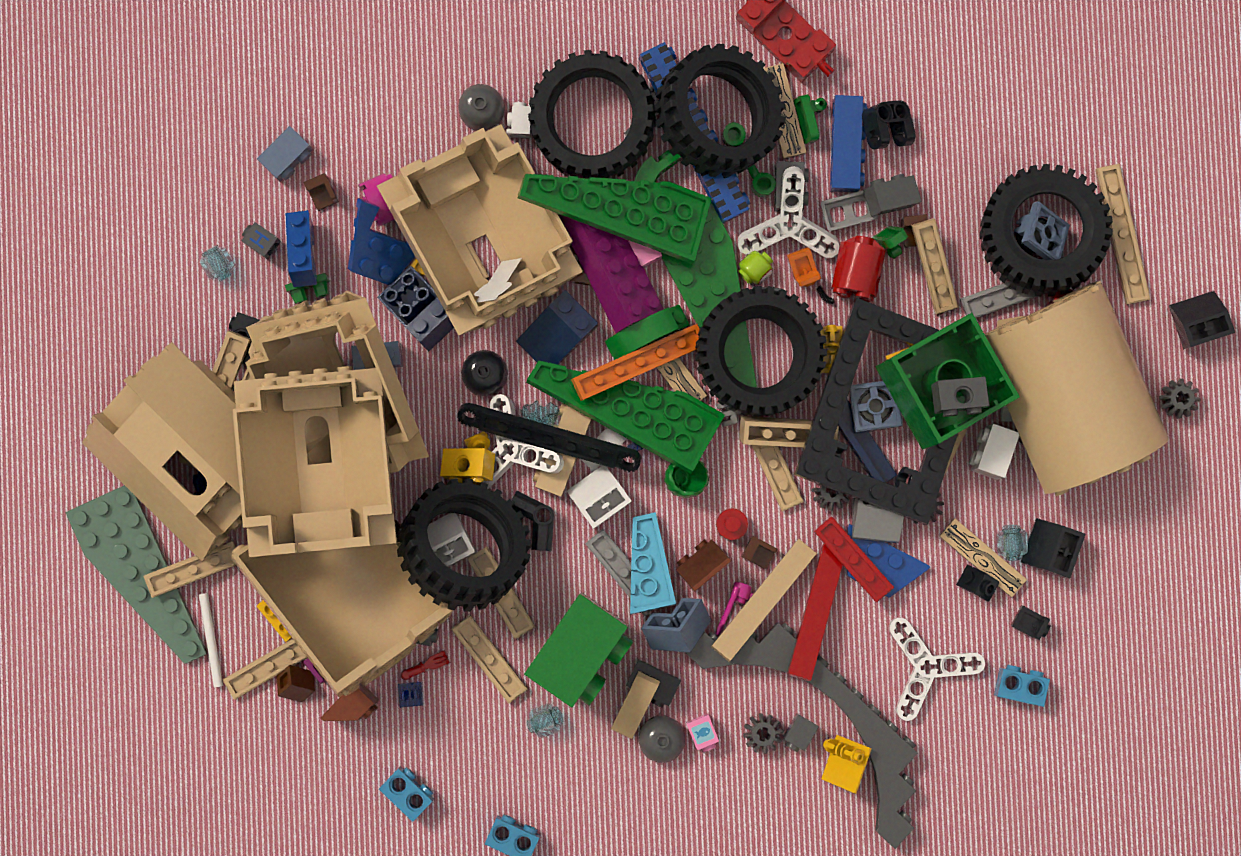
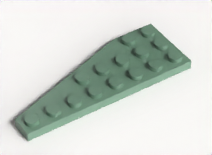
(124, 549)

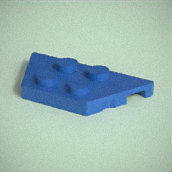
(894, 564)

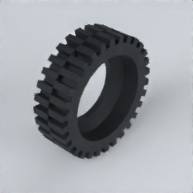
(1030, 271)
(799, 327)

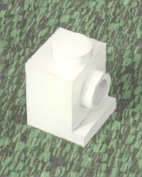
(519, 121)

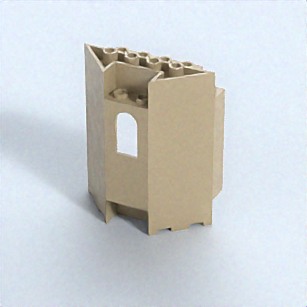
(474, 195)
(305, 341)
(169, 410)
(313, 505)

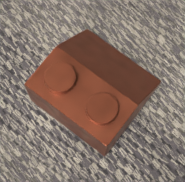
(702, 564)
(353, 706)

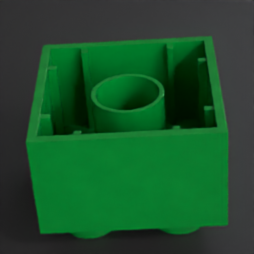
(948, 354)
(577, 650)

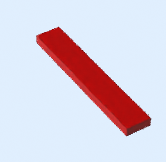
(815, 615)

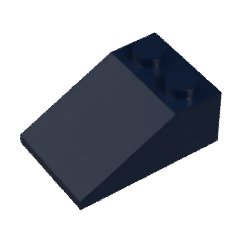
(557, 330)

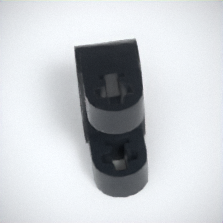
(884, 115)

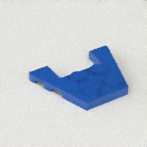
(376, 253)

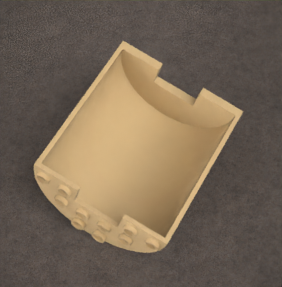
(1079, 391)
(345, 608)

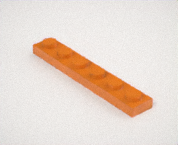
(636, 363)

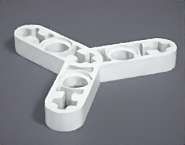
(798, 228)
(520, 449)
(920, 675)

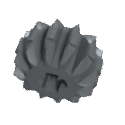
(1173, 391)
(826, 498)
(770, 730)

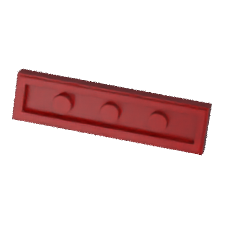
(853, 559)

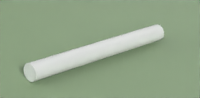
(210, 640)

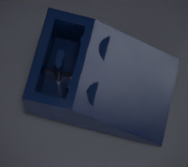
(417, 308)

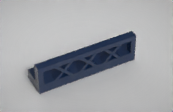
(865, 448)

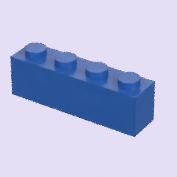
(847, 144)

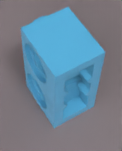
(1020, 691)
(402, 798)
(510, 844)

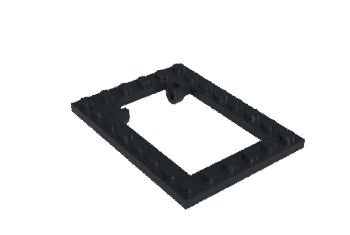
(822, 454)

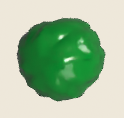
(686, 484)

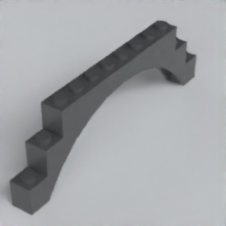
(888, 752)

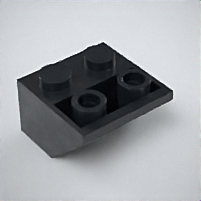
(1201, 319)
(1053, 548)

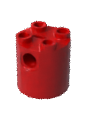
(858, 268)

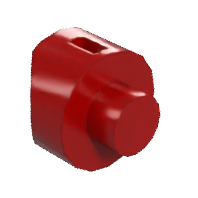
(732, 524)

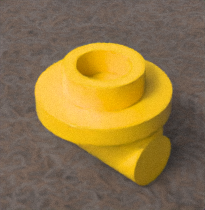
(479, 440)

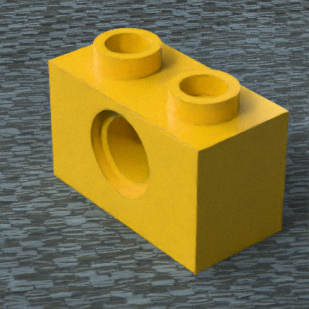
(456, 459)

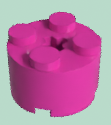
(374, 196)

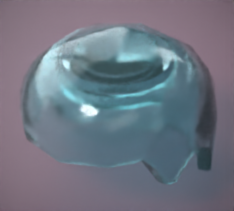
(545, 415)

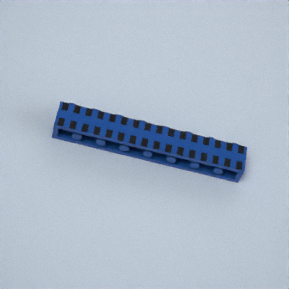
(724, 191)

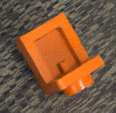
(803, 267)

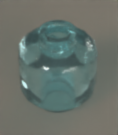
(217, 263)
(1012, 542)
(545, 720)

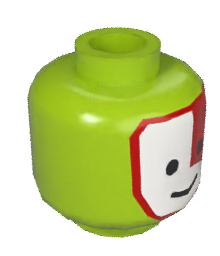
(756, 267)

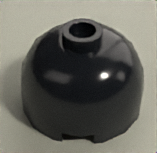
(488, 382)

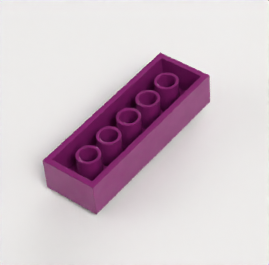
(614, 274)

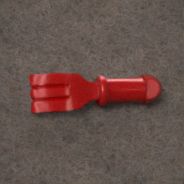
(433, 662)

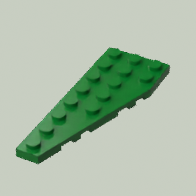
(641, 211)
(707, 284)
(653, 418)

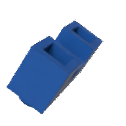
(299, 248)

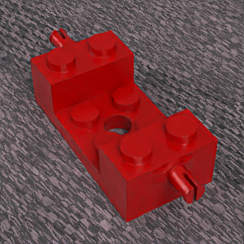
(800, 53)

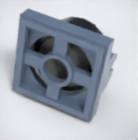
(1040, 235)
(873, 407)

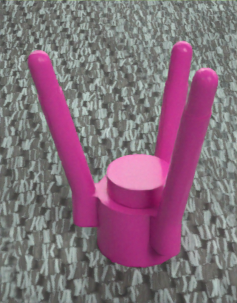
(739, 595)

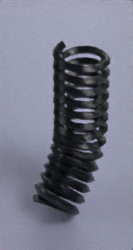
(822, 293)

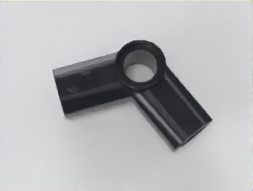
(542, 531)

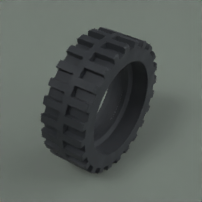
(583, 67)
(751, 82)
(490, 511)

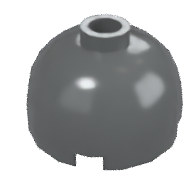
(481, 107)
(661, 739)

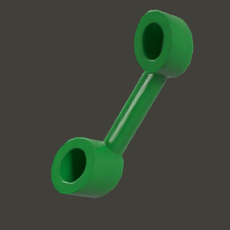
(762, 183)

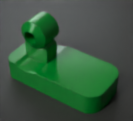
(805, 112)
(890, 238)

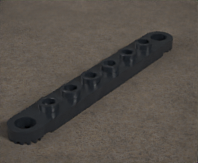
(549, 437)

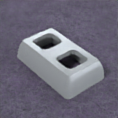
(846, 203)

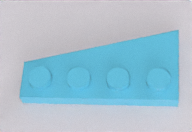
(649, 569)

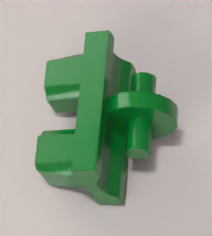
(299, 294)

